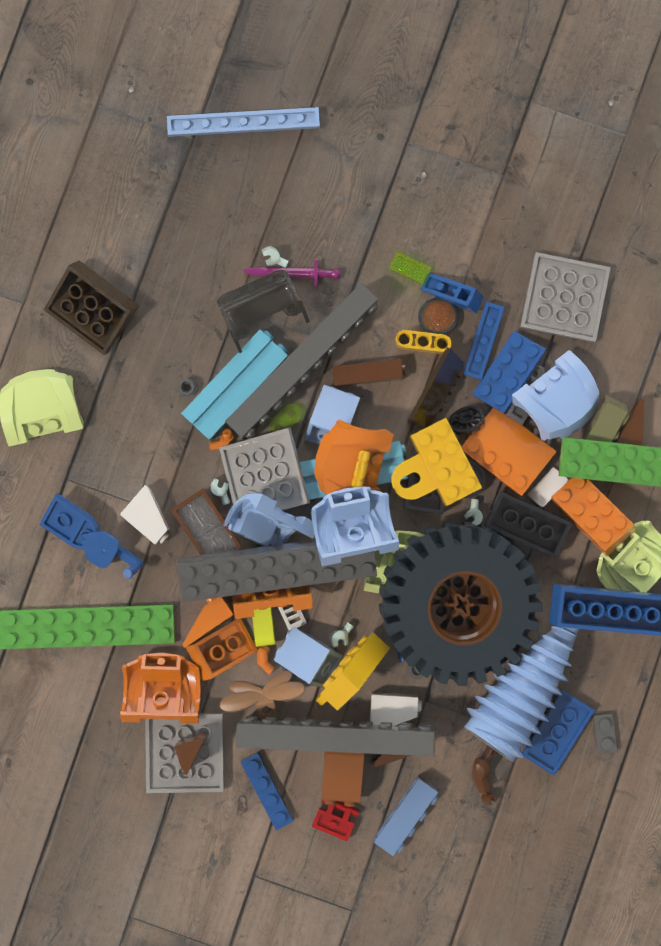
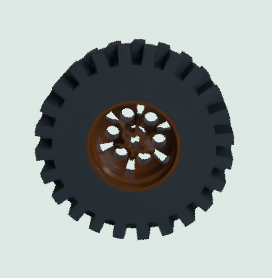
(499, 625)

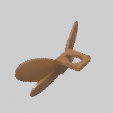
(248, 694)

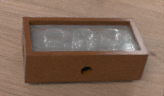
(205, 524)

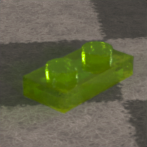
(409, 268)

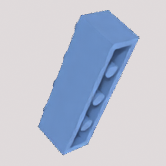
(405, 816)

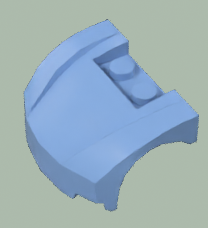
(560, 398)
(263, 523)
(353, 524)

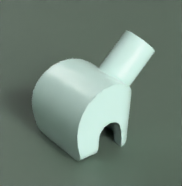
(275, 257)
(221, 492)
(474, 512)
(341, 634)

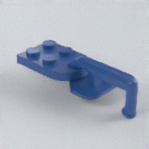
(83, 532)

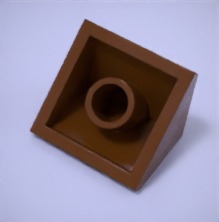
(188, 749)

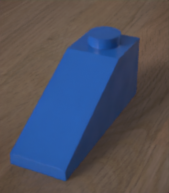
(453, 292)

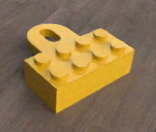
(439, 465)
(353, 671)

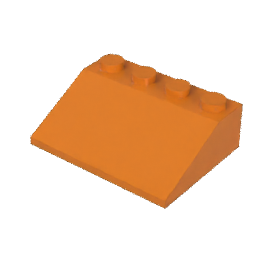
(508, 451)

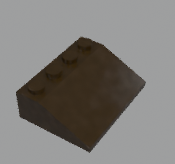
(90, 307)
(436, 390)

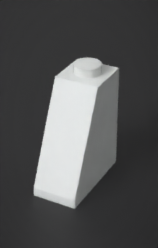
(146, 516)
(393, 708)

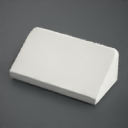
(547, 487)

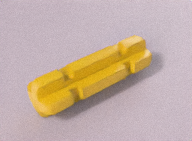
(360, 470)

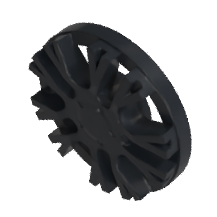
(467, 420)

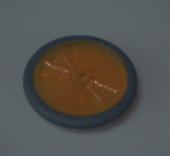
(438, 316)

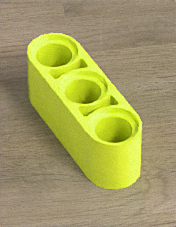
(263, 627)

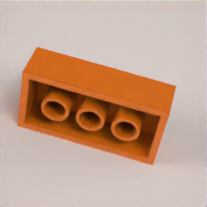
(593, 514)

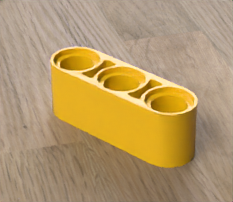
(413, 345)

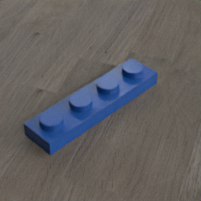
(483, 340)
(266, 791)

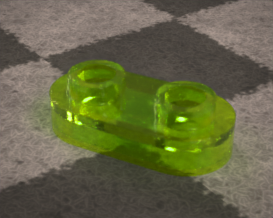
(283, 418)

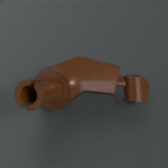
(480, 772)

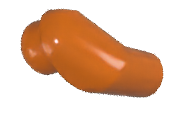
(226, 439)
(262, 659)

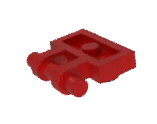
(335, 824)

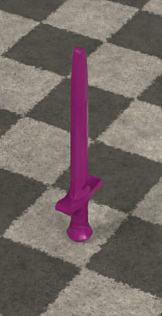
(312, 273)

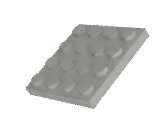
(565, 297)
(266, 467)
(162, 763)

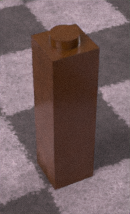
(368, 373)

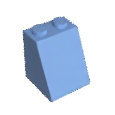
(330, 407)
(307, 657)

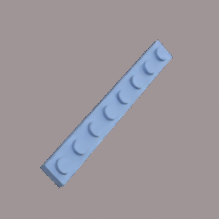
(243, 122)

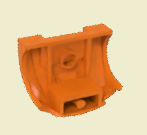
(340, 452)
(246, 603)
(161, 689)

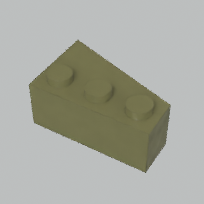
(607, 421)

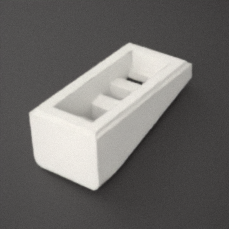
(299, 614)

